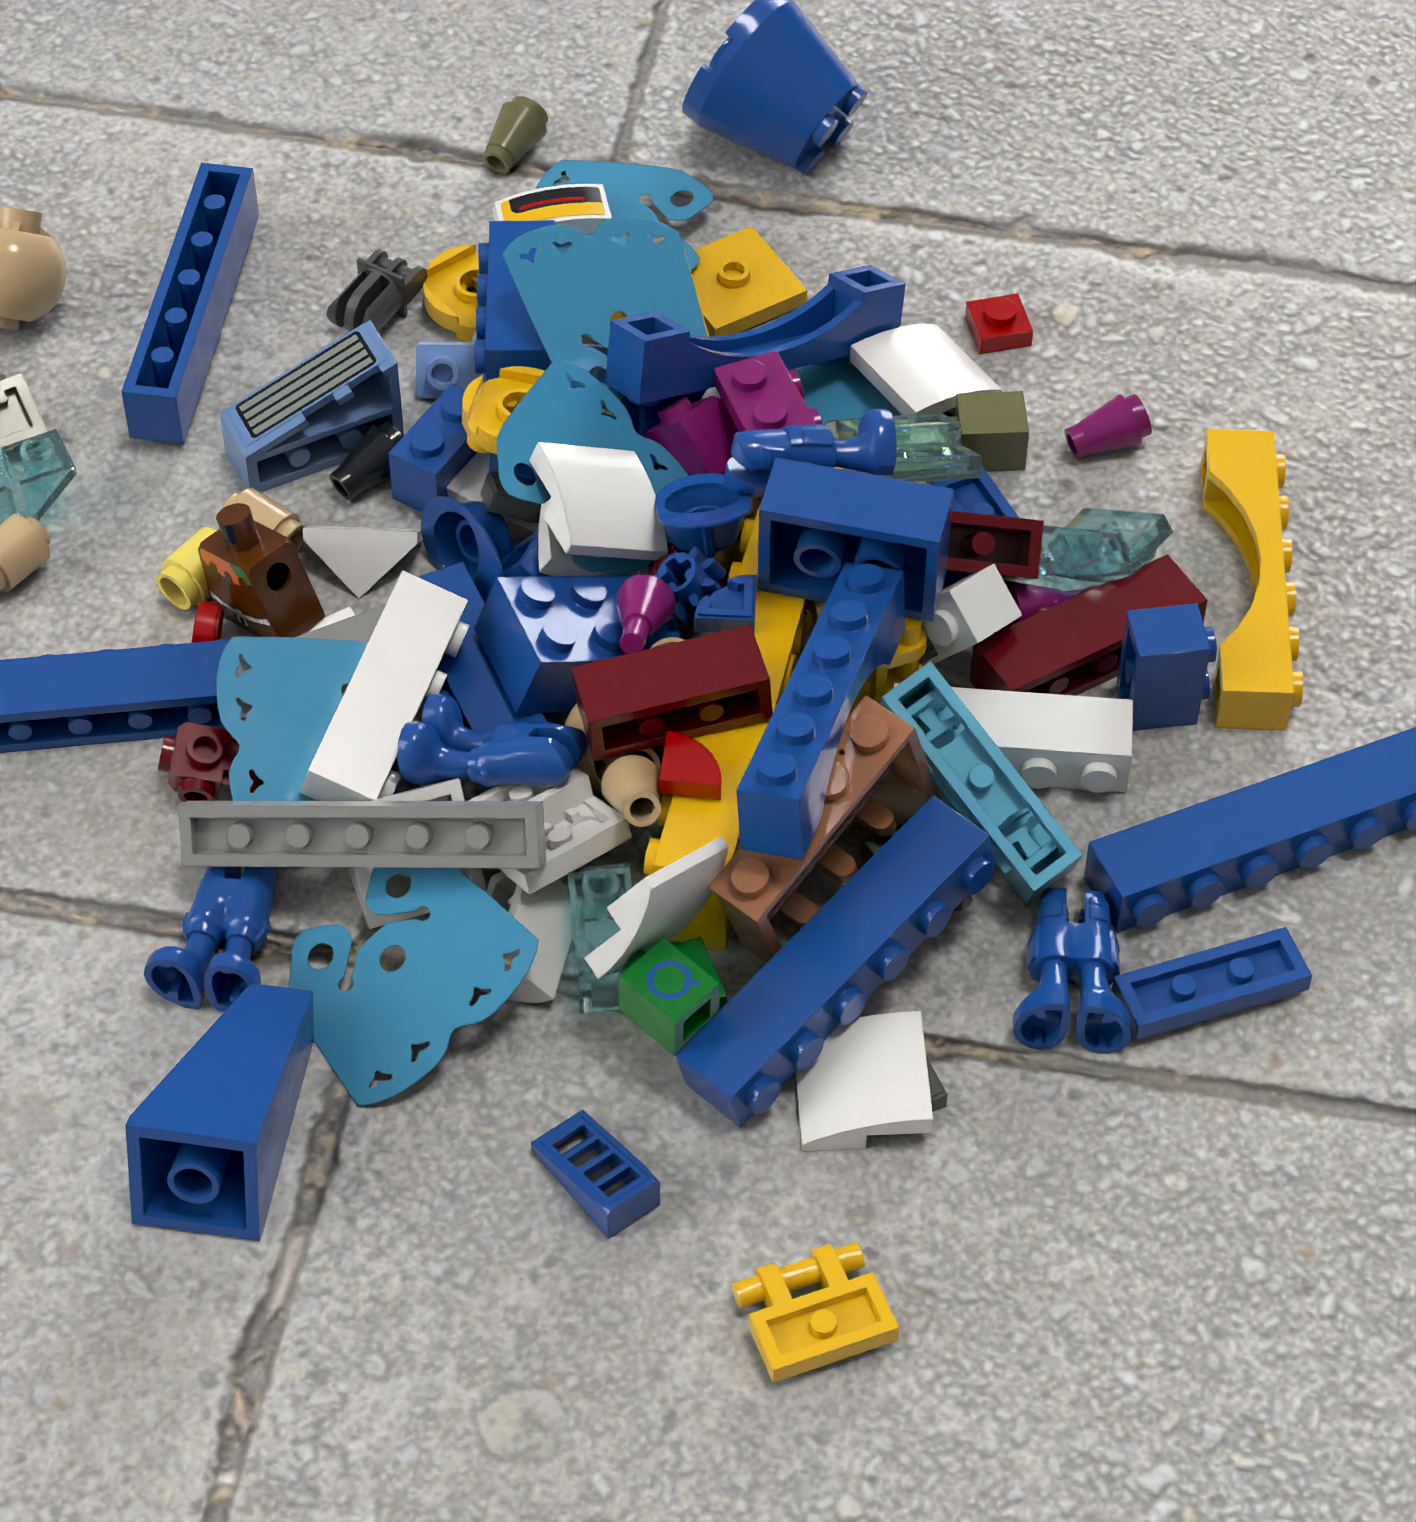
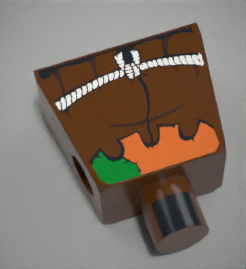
(258, 576)

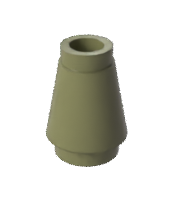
(516, 131)

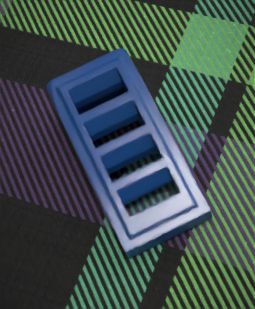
(607, 1212)

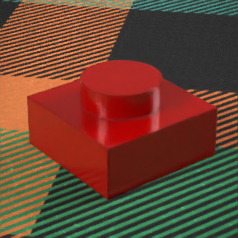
(999, 323)

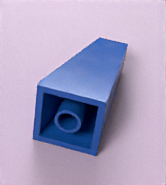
(219, 1122)

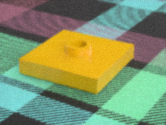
(743, 283)

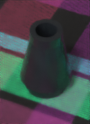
(367, 462)

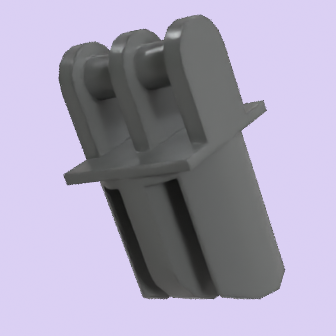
(377, 292)

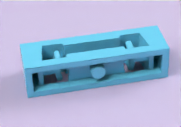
(983, 784)

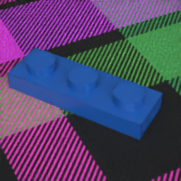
(1212, 982)

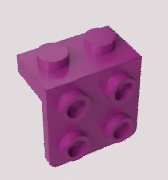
(763, 394)

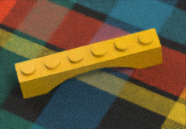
(1254, 663)

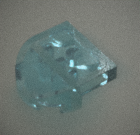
(1102, 544)

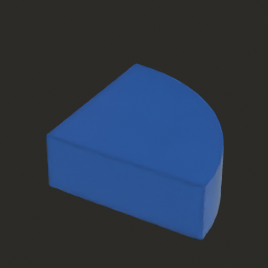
(728, 606)

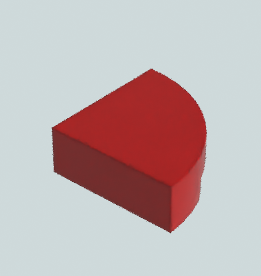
(689, 768)

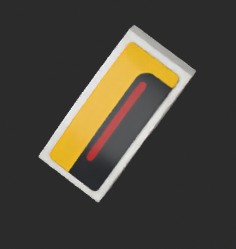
(569, 205)

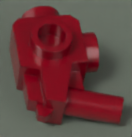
(200, 761)

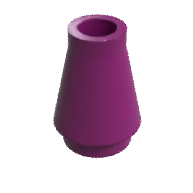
(1111, 427)

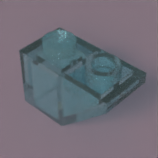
(33, 475)
(590, 894)

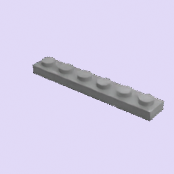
(363, 834)

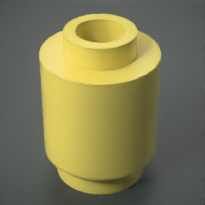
(182, 573)

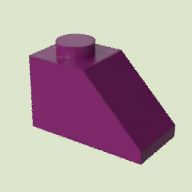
(696, 434)

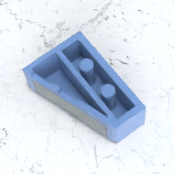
(314, 411)

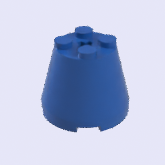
(775, 87)

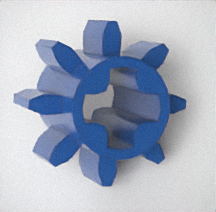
(690, 579)

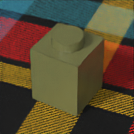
(995, 428)

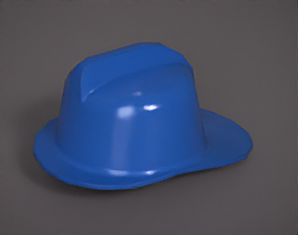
(702, 513)
(469, 535)

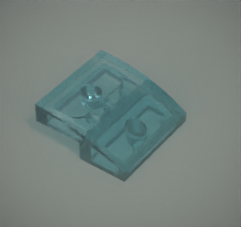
(926, 448)

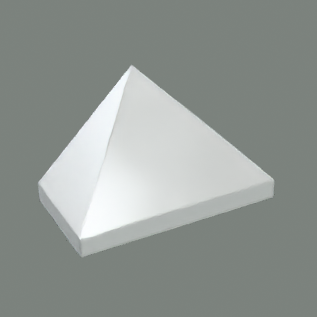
(361, 553)

